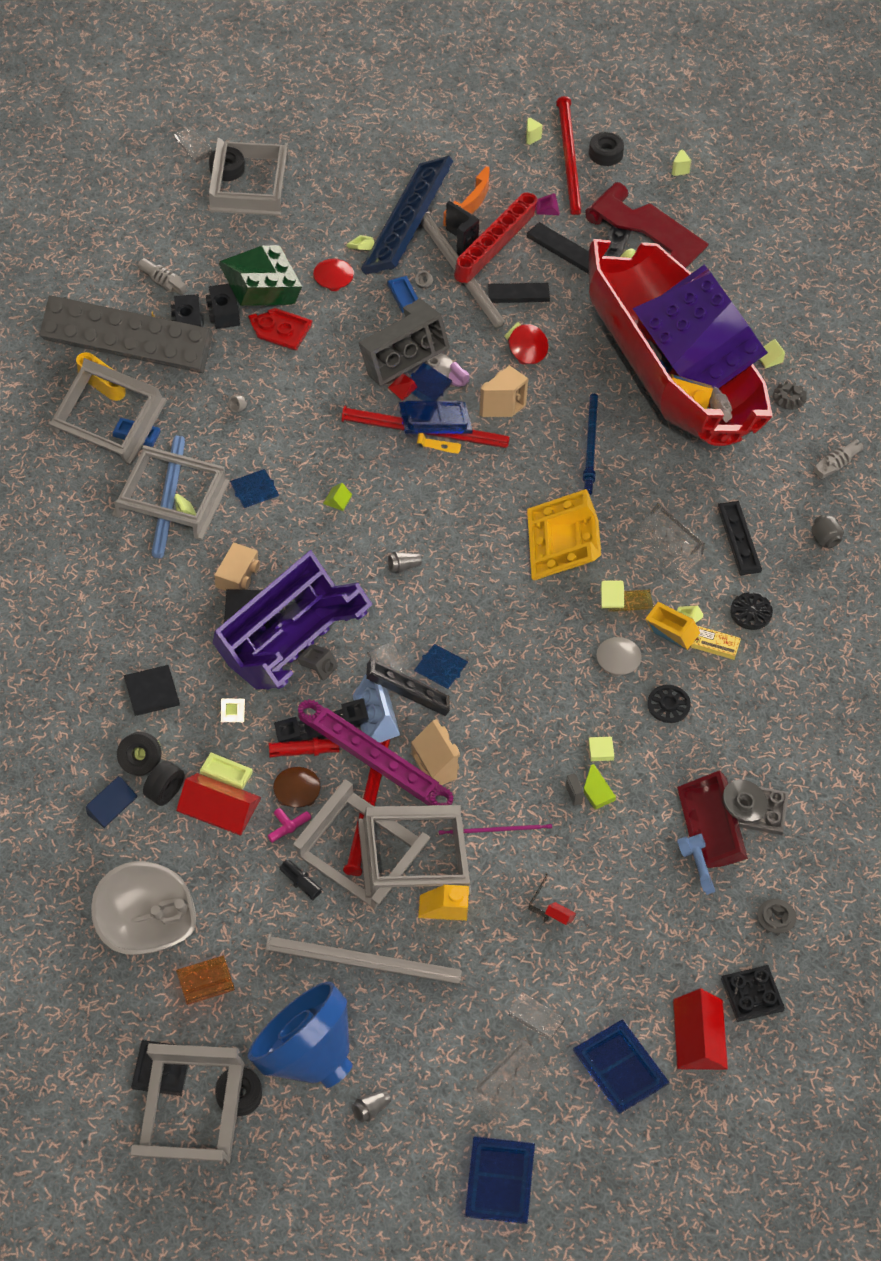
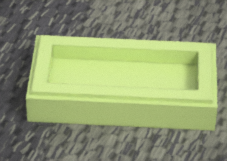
(226, 771)

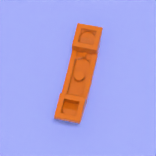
(477, 196)

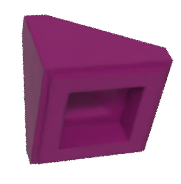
(548, 205)

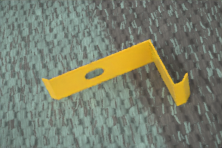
(436, 444)

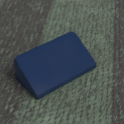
(110, 802)

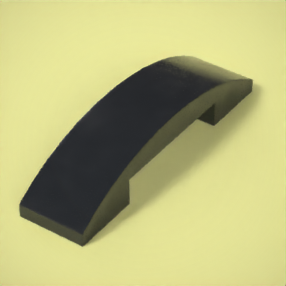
(295, 730)

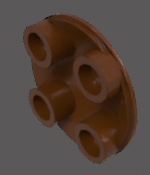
(296, 787)

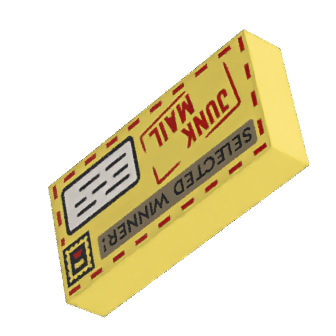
(716, 643)

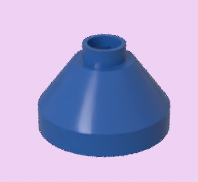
(306, 1039)

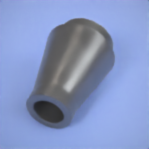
(402, 561)
(369, 1106)

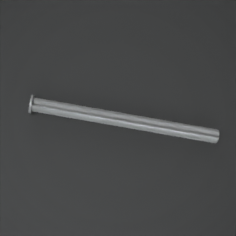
(451, 256)
(363, 960)

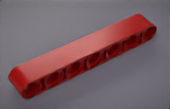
(495, 237)

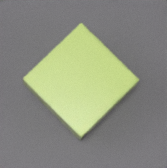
(601, 749)

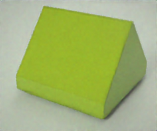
(338, 497)

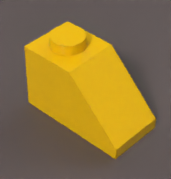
(445, 902)

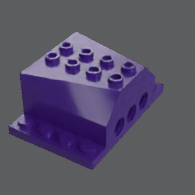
(701, 330)

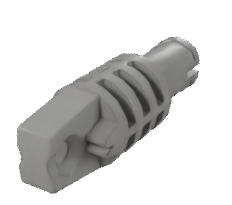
(163, 276)
(720, 401)
(837, 459)

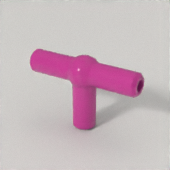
(289, 826)

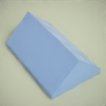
(382, 720)

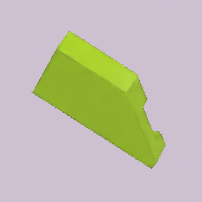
(597, 789)

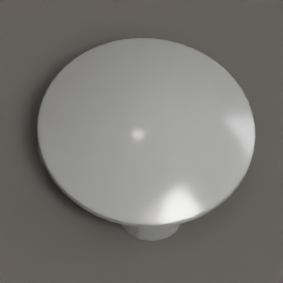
(618, 656)

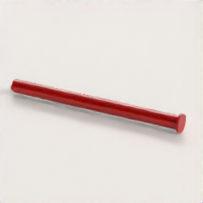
(564, 104)
(396, 423)
(370, 795)

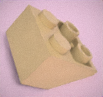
(504, 394)
(436, 753)

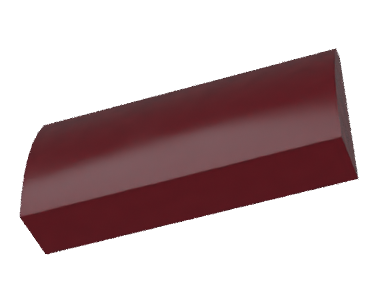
(708, 816)

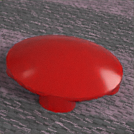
(333, 274)
(528, 344)

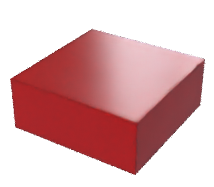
(560, 913)

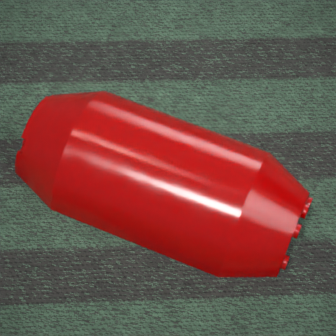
(625, 283)

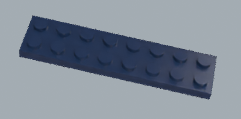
(407, 215)

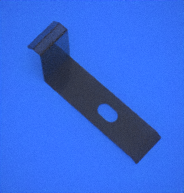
(534, 909)

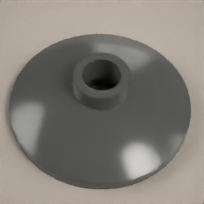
(750, 795)

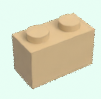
(237, 568)

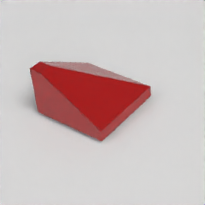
(403, 387)

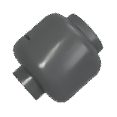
(827, 531)

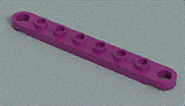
(374, 754)

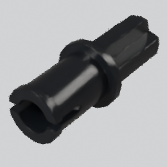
(300, 879)

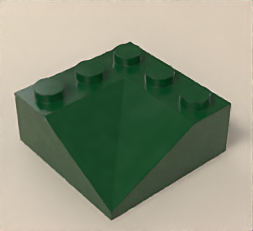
(262, 277)

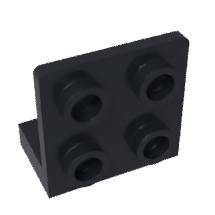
(462, 225)

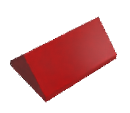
(217, 803)
(700, 1031)

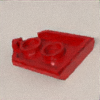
(281, 327)

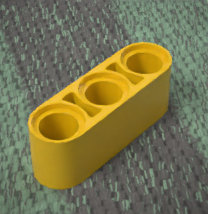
(107, 388)

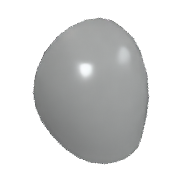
(142, 908)

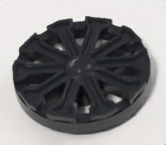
(751, 611)
(669, 703)

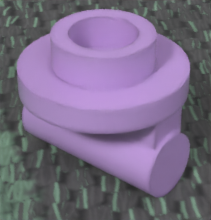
(458, 375)

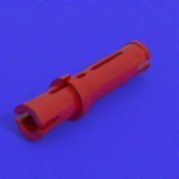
(314, 746)

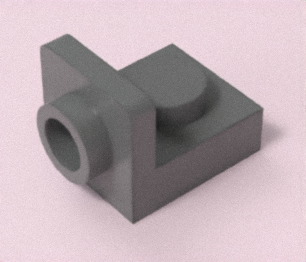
(319, 660)

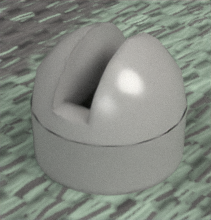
(421, 281)
(233, 400)

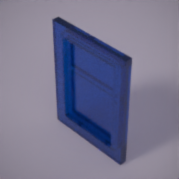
(435, 417)
(621, 1066)
(500, 1180)

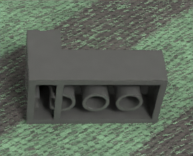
(404, 343)

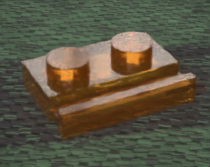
(205, 980)

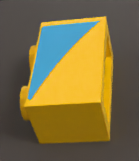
(698, 391)
(672, 625)

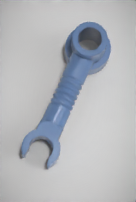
(693, 846)

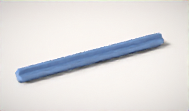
(168, 499)

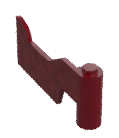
(648, 220)

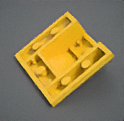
(563, 534)

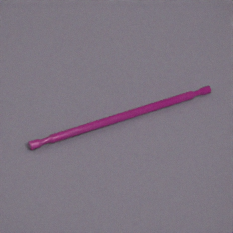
(494, 829)

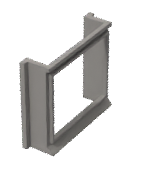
(248, 202)
(141, 426)
(207, 508)
(341, 797)
(387, 813)
(198, 1056)

